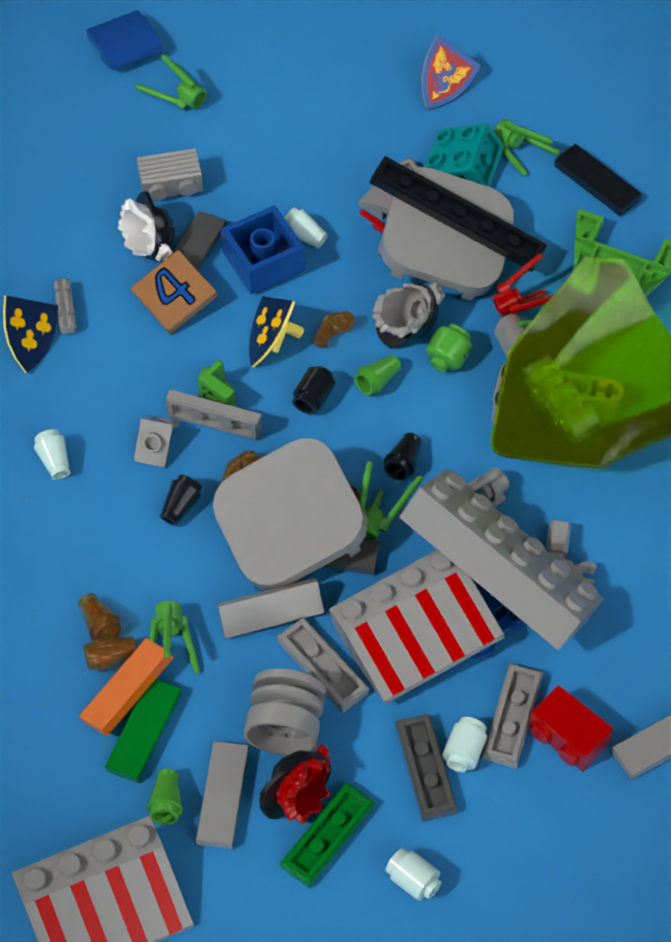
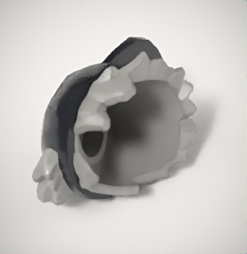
(406, 312)

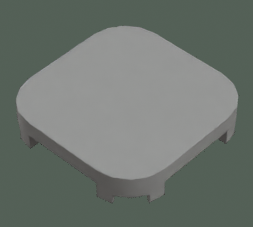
(435, 252)
(289, 514)

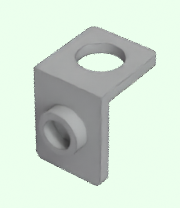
(154, 440)

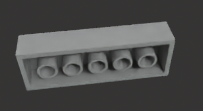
(502, 558)

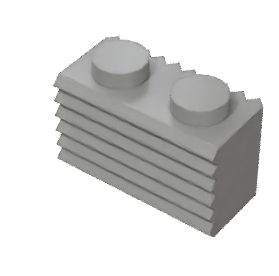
(170, 174)

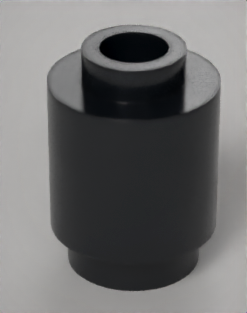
(313, 389)

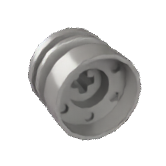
(284, 711)

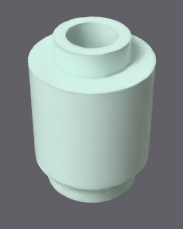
(465, 744)
(414, 874)

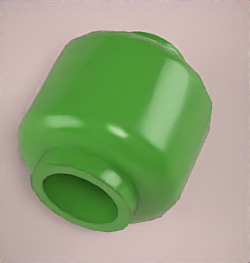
(449, 348)

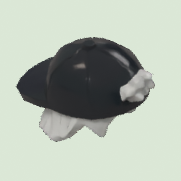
(146, 228)

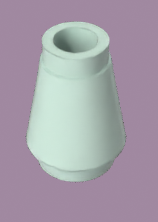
(305, 227)
(52, 451)

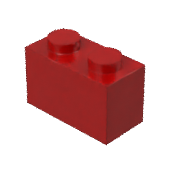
(570, 728)

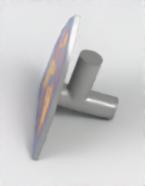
(446, 73)

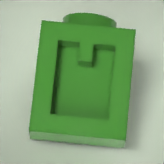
(213, 387)

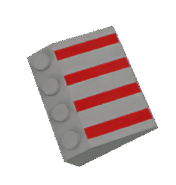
(415, 625)
(105, 890)

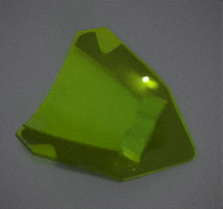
(587, 374)

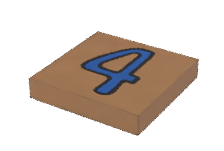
(174, 292)

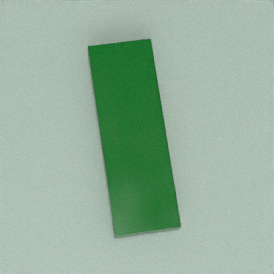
(143, 731)
(327, 835)

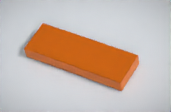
(125, 687)

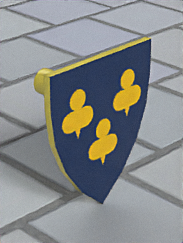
(270, 328)
(28, 329)

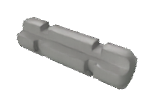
(65, 304)

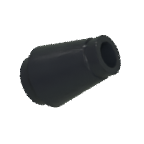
(403, 457)
(180, 499)

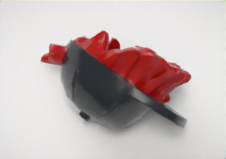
(297, 785)

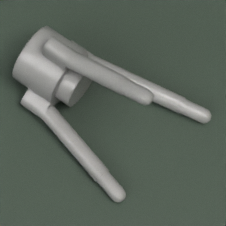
(491, 485)

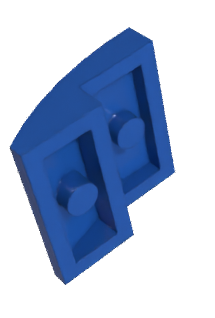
(124, 39)

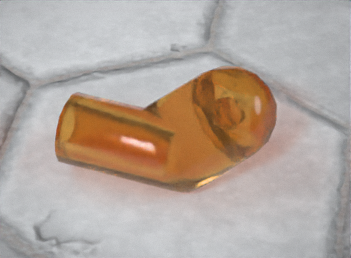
(333, 325)

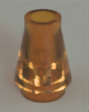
(99, 618)
(107, 652)

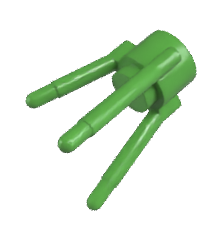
(189, 91)
(512, 137)
(374, 515)
(168, 622)

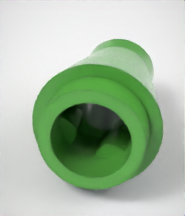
(374, 376)
(165, 800)

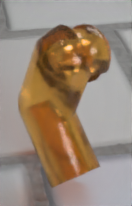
(239, 462)

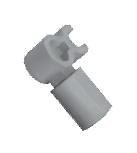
(558, 544)

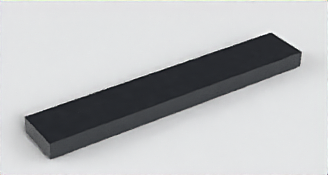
(456, 212)

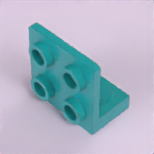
(467, 152)

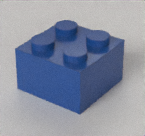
(263, 249)

